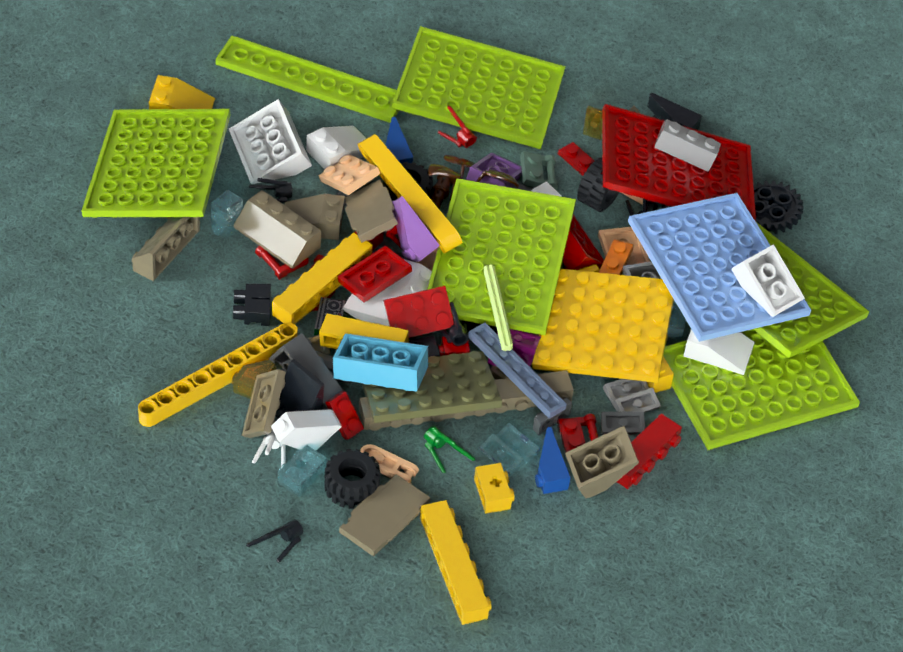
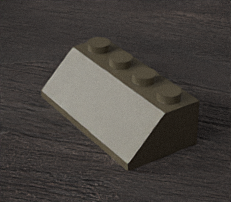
(278, 229)
(165, 246)

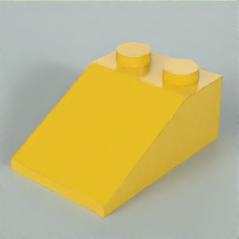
(176, 94)

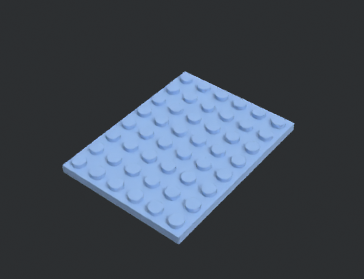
(695, 256)

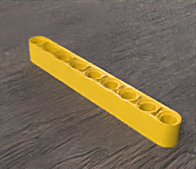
(404, 185)
(213, 376)

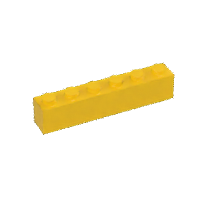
(319, 280)
(454, 562)

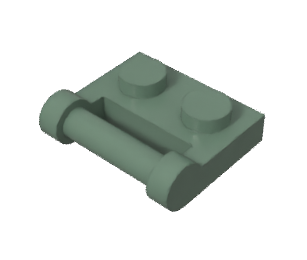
(533, 172)

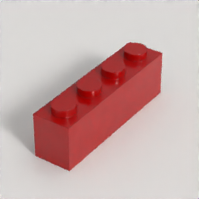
(650, 446)

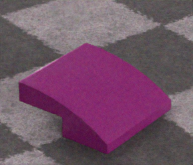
(523, 345)

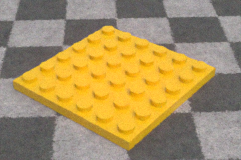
(606, 326)

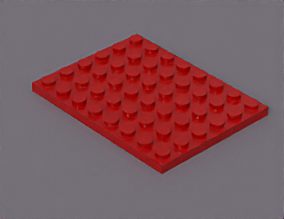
(643, 171)

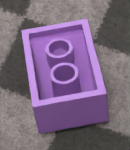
(496, 163)
(412, 233)

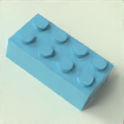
(380, 362)

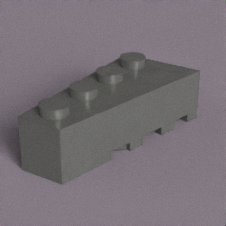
(302, 351)

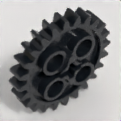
(777, 206)

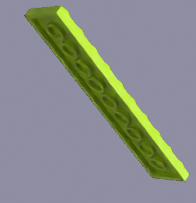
(308, 78)

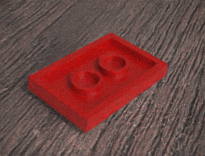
(374, 274)
(420, 311)

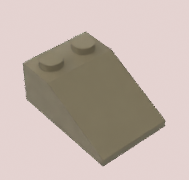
(322, 211)
(602, 461)

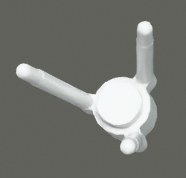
(271, 442)

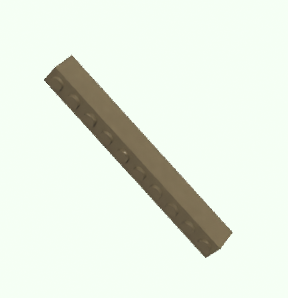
(510, 394)

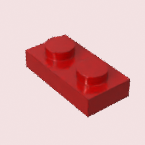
(576, 157)
(346, 415)

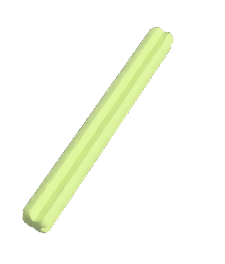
(498, 308)

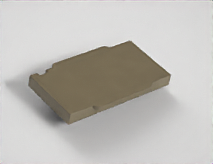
(370, 211)
(384, 514)

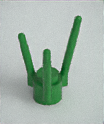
(437, 439)

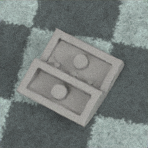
(631, 395)

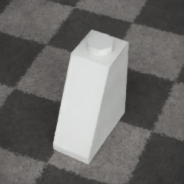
(306, 428)

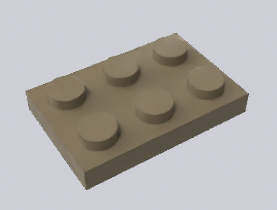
(264, 403)

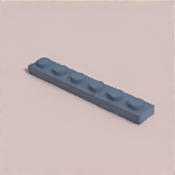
(517, 371)

